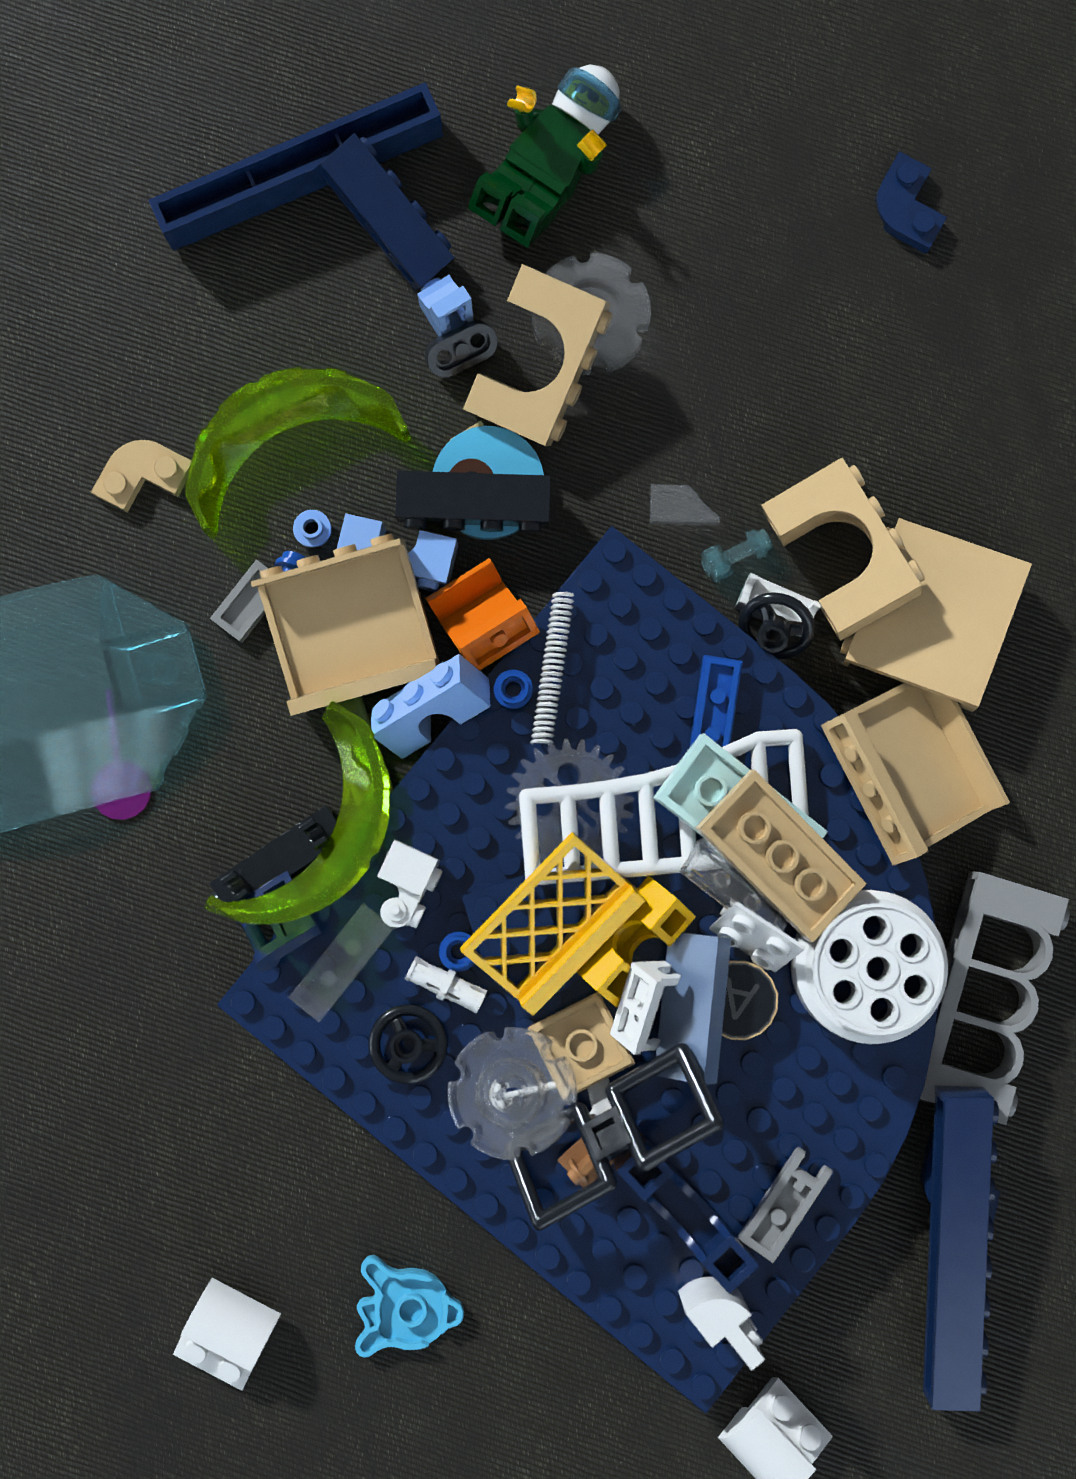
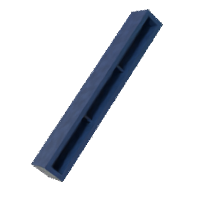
(289, 167)
(959, 1247)

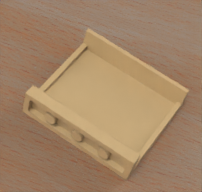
(347, 623)
(952, 630)
(914, 768)

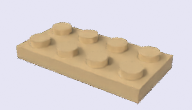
(781, 855)

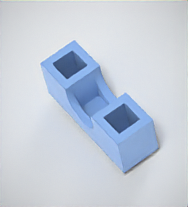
(430, 558)
(449, 689)

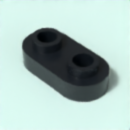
(460, 350)

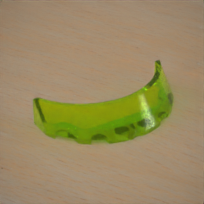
(269, 408)
(352, 843)

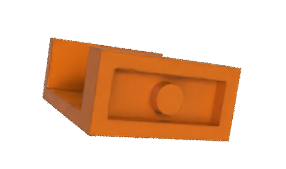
(482, 615)

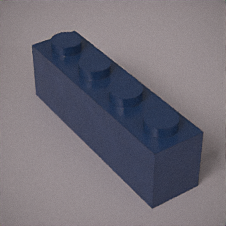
(385, 212)

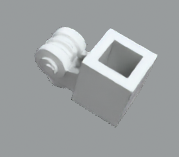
(413, 875)

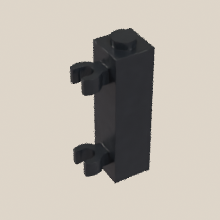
(288, 852)

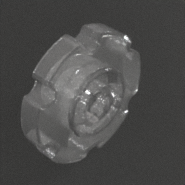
(630, 304)
(508, 1123)

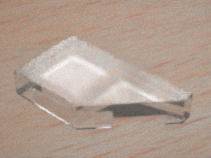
(679, 506)

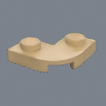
(136, 463)

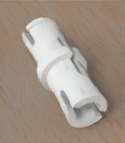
(446, 984)

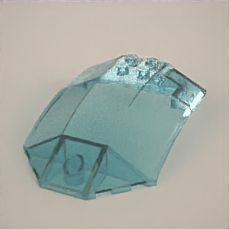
(89, 697)

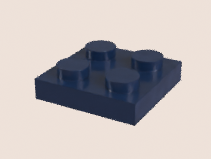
(485, 901)

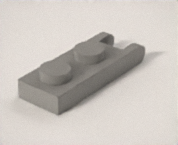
(783, 1207)

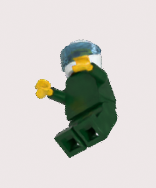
(549, 153)

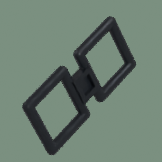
(617, 1133)

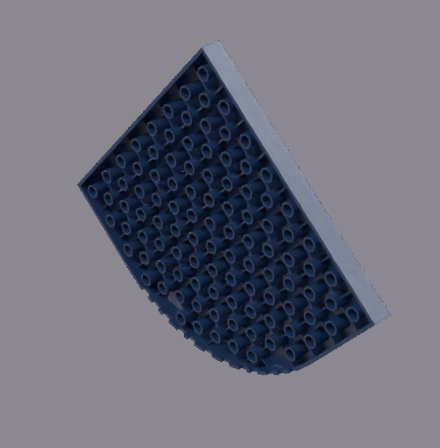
(844, 1102)

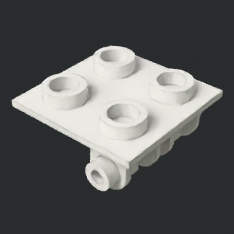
(756, 937)

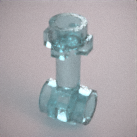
(718, 562)

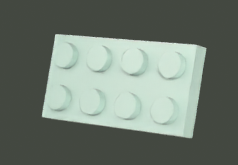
(704, 780)

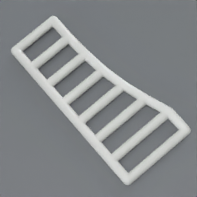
(644, 784)

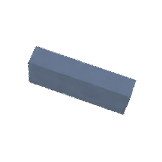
(695, 1007)

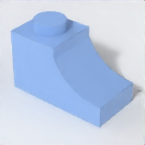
(445, 305)

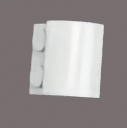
(721, 1316)
(226, 1333)
(776, 1435)

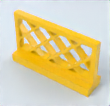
(581, 938)

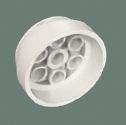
(817, 973)

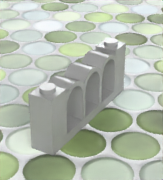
(1040, 916)

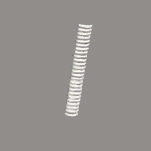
(539, 723)

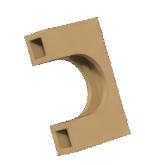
(579, 321)
(837, 496)

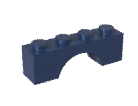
(691, 1218)

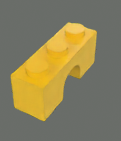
(658, 917)

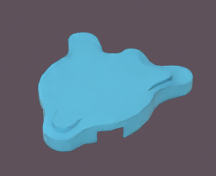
(406, 1310)

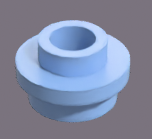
(320, 536)

